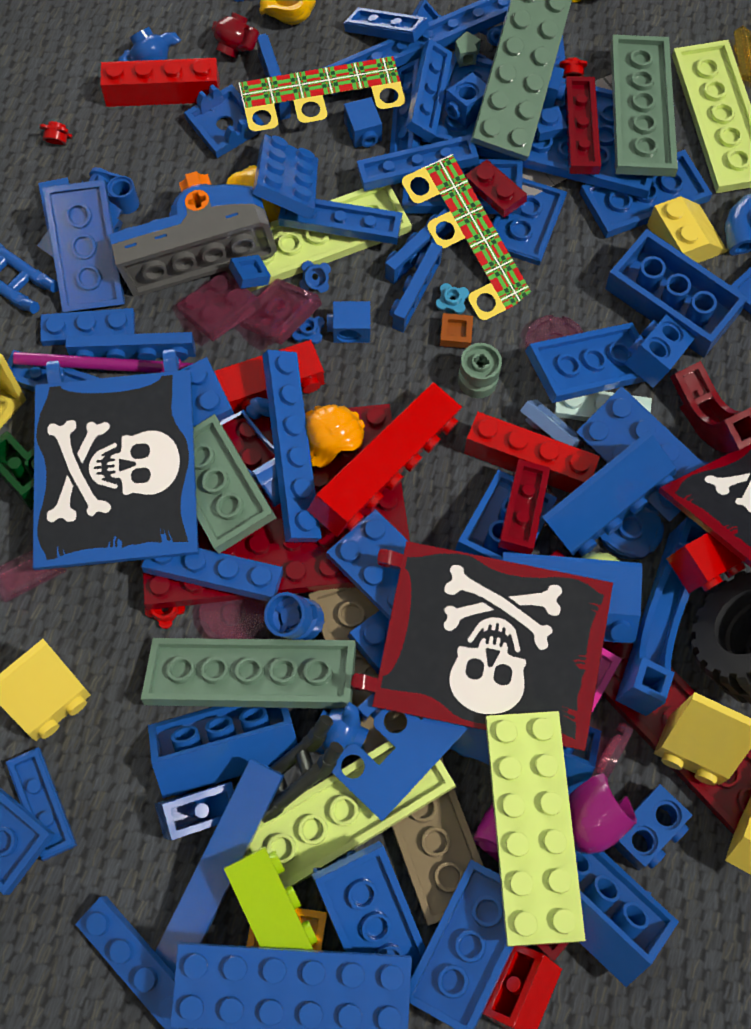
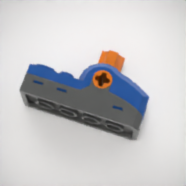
(197, 240)

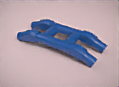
(25, 274)

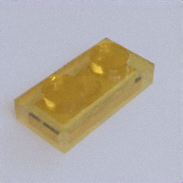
(743, 50)

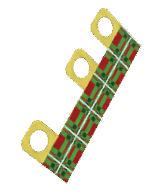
(313, 84)
(471, 223)

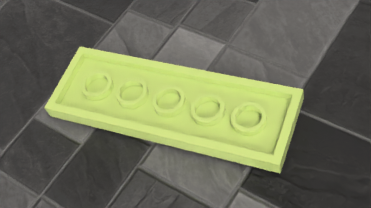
(718, 111)
(300, 245)
(332, 820)
(534, 830)

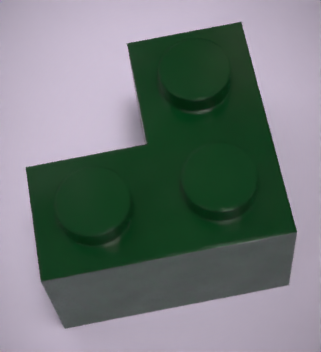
(17, 468)

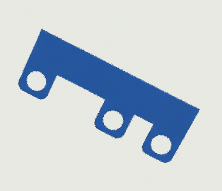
(415, 753)

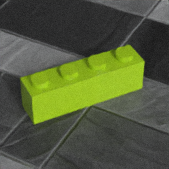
(268, 903)

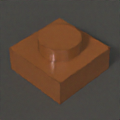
(456, 330)

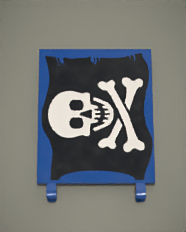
(114, 468)

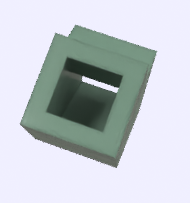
(467, 49)

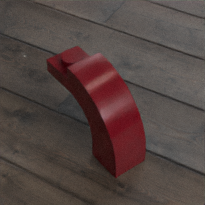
(708, 413)

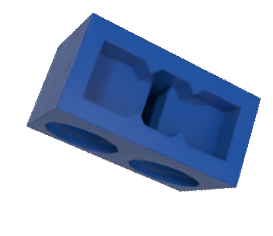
(659, 350)
(654, 833)

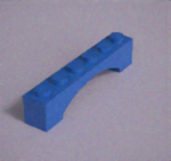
(649, 664)

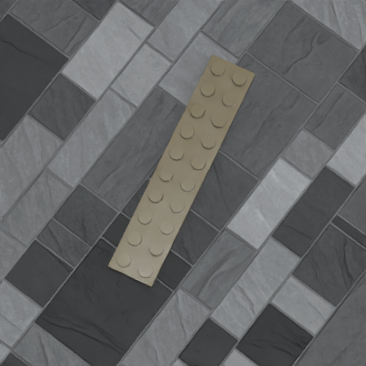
(436, 837)

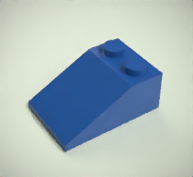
(485, 525)

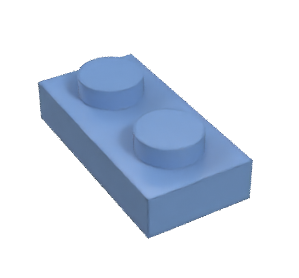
(542, 418)

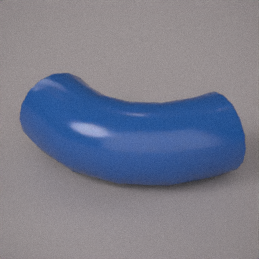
(738, 227)

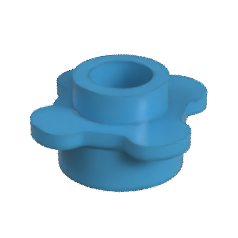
(452, 306)

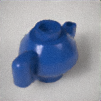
(150, 46)
(345, 728)

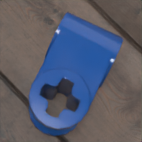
(120, 189)

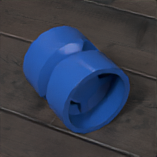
(293, 617)

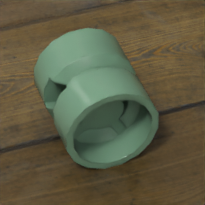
(479, 370)

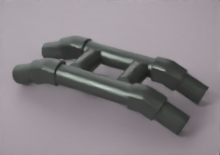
(310, 772)

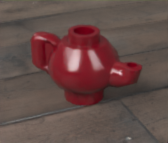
(234, 35)

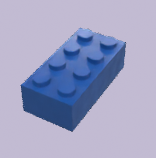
(665, 281)

